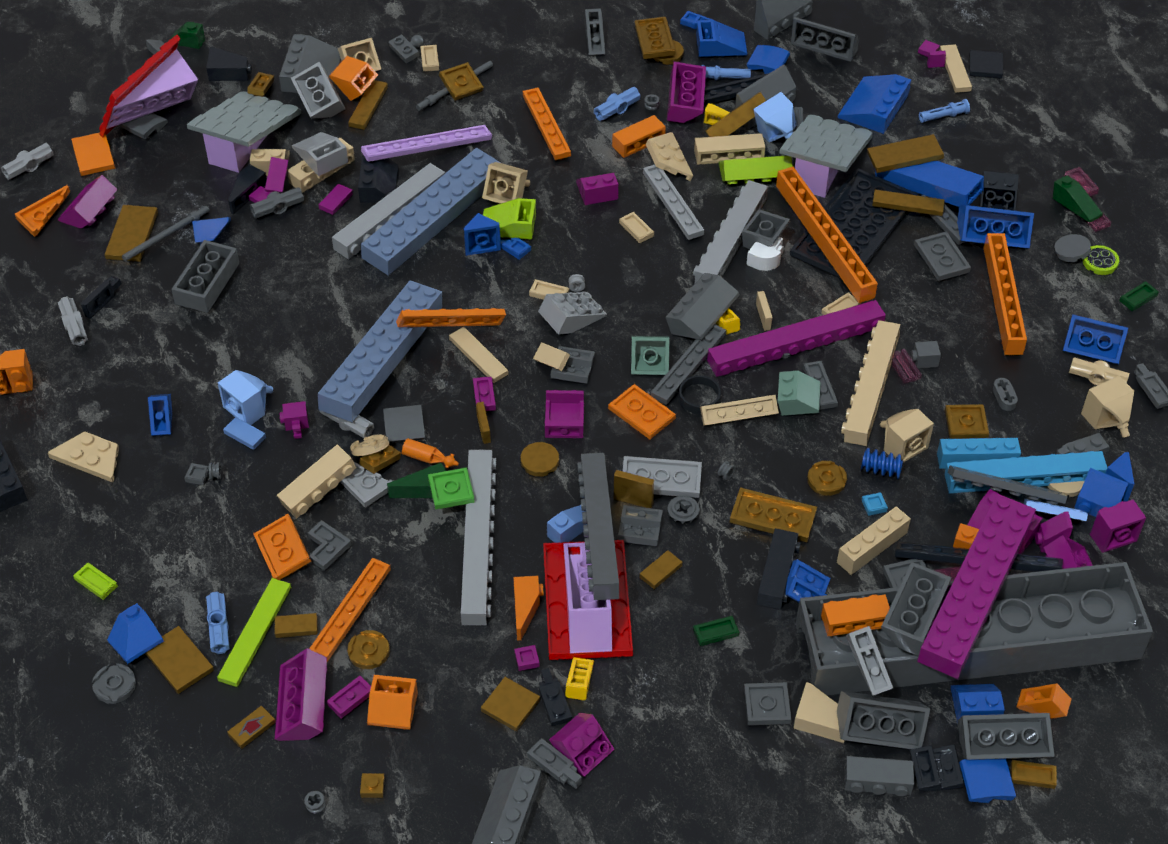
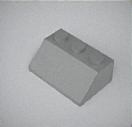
(318, 92)

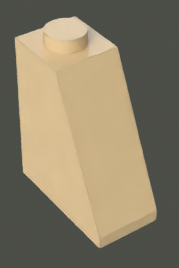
(817, 714)

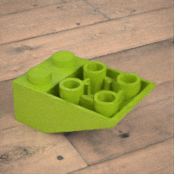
(514, 217)

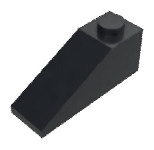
(245, 184)

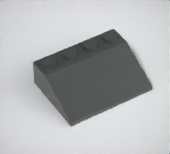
(777, 15)
(304, 53)

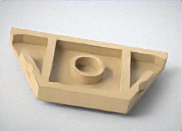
(668, 155)
(88, 454)

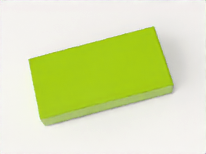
(95, 581)

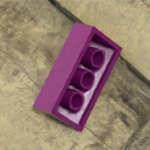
(686, 92)
(301, 697)

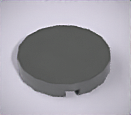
(1072, 247)
(114, 683)

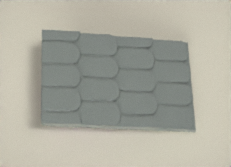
(239, 127)
(823, 149)

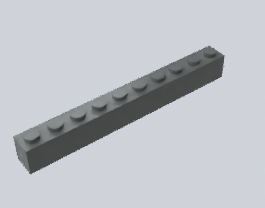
(598, 527)

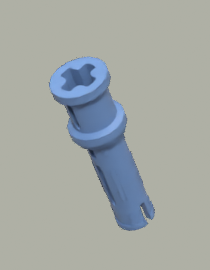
(730, 73)
(951, 109)

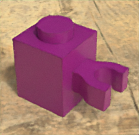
(295, 417)

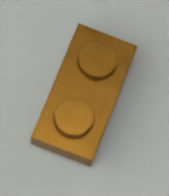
(260, 84)
(380, 460)

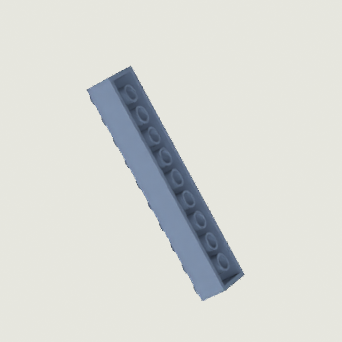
(427, 213)
(376, 354)

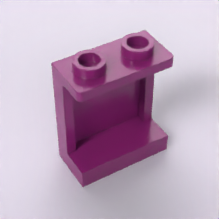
(564, 414)

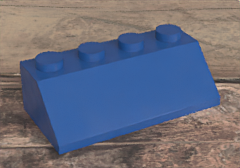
(978, 221)

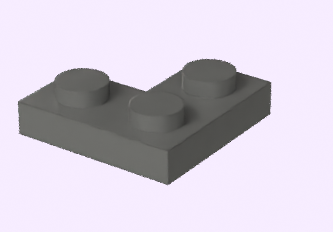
(331, 544)

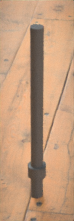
(431, 99)
(193, 216)

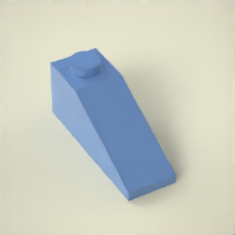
(565, 525)

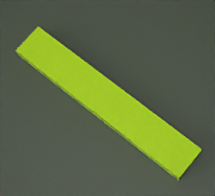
(254, 632)

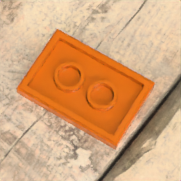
(92, 154)
(642, 411)
(282, 547)

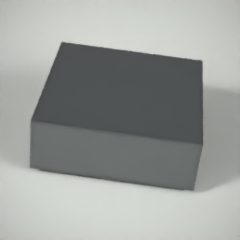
(197, 474)

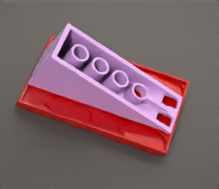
(157, 85)
(575, 620)

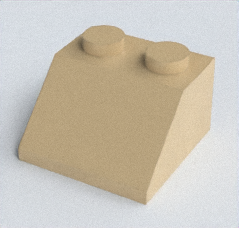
(361, 50)
(261, 157)

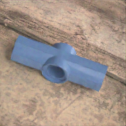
(617, 103)
(218, 631)

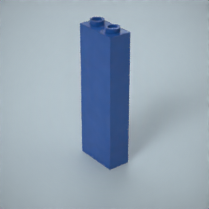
(938, 181)

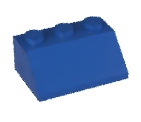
(1095, 338)

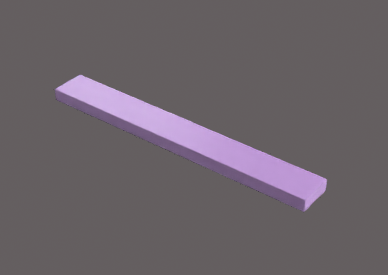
(426, 143)

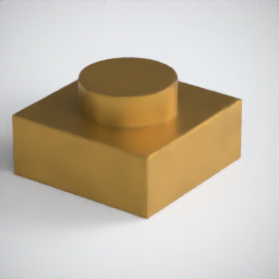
(372, 785)

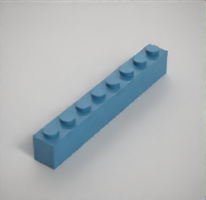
(1030, 470)

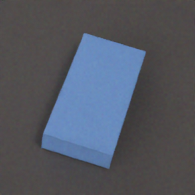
(244, 433)

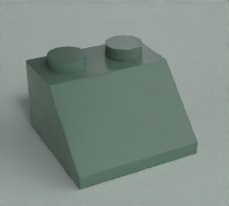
(650, 355)
(798, 393)

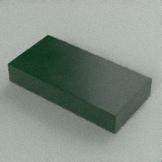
(1139, 296)
(716, 630)

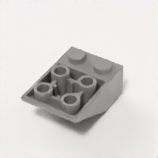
(322, 152)
(570, 311)

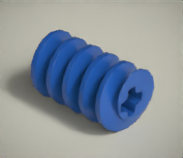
(882, 462)

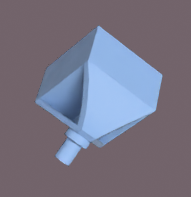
(775, 118)
(244, 396)

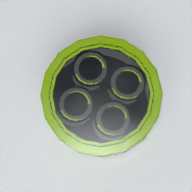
(1101, 260)

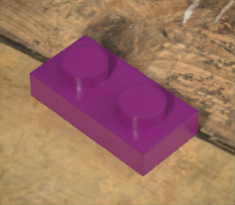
(484, 392)
(349, 697)

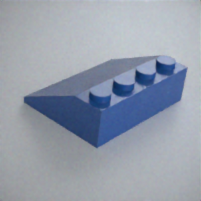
(876, 101)

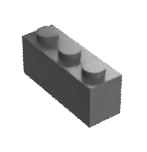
(878, 776)

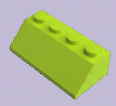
(753, 168)

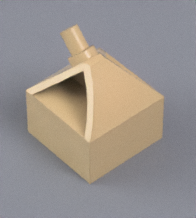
(504, 183)
(1109, 405)
(907, 433)

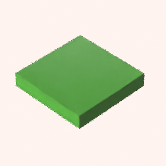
(451, 488)

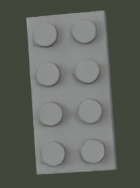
(669, 476)

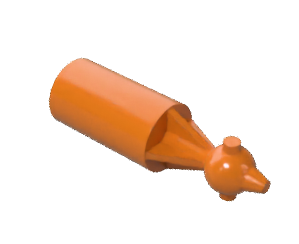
(427, 453)

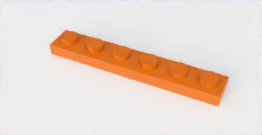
(546, 123)
(453, 317)
(350, 608)

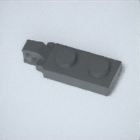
(1152, 386)
(1090, 443)
(554, 763)

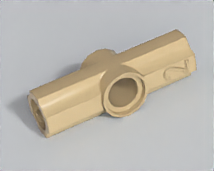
(1096, 372)

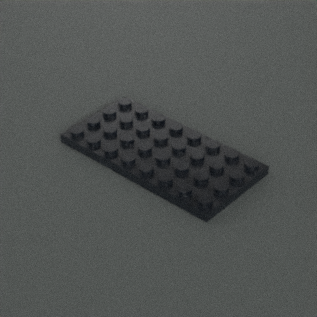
(859, 222)

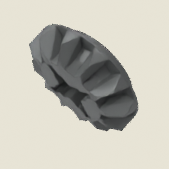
(686, 503)

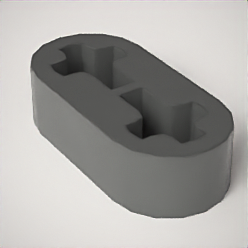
(1008, 393)

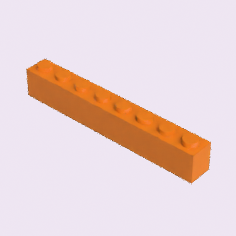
(1005, 294)

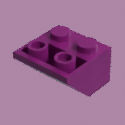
(582, 742)

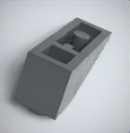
(594, 32)

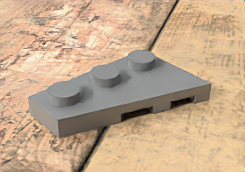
(365, 485)

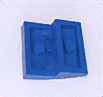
(767, 58)
(805, 582)
(987, 780)

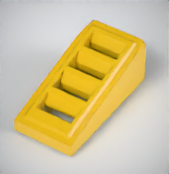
(713, 113)
(729, 321)
(579, 690)

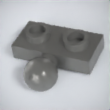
(405, 49)

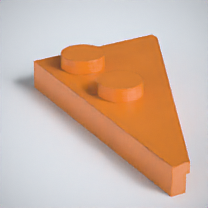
(38, 213)

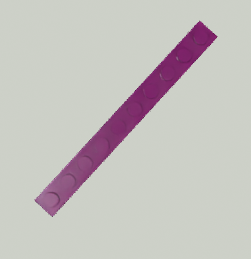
(794, 338)

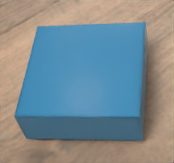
(874, 504)

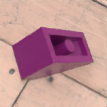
(1053, 529)

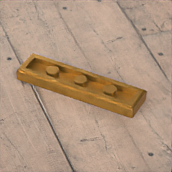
(368, 104)
(736, 118)
(908, 202)

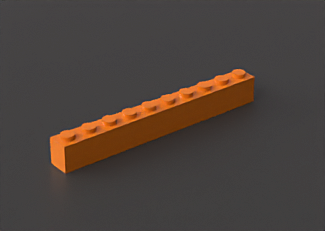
(826, 235)

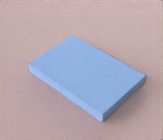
(1056, 509)

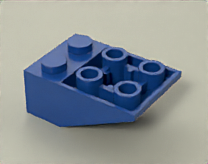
(719, 39)

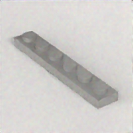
(673, 202)

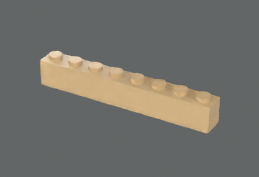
(871, 384)

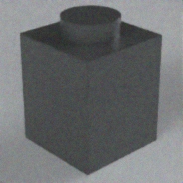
(926, 354)

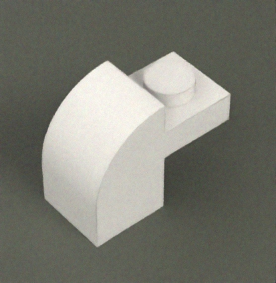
(765, 257)

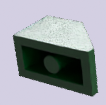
(190, 35)

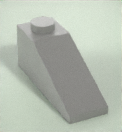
(869, 660)

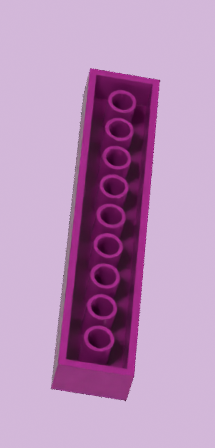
(976, 586)

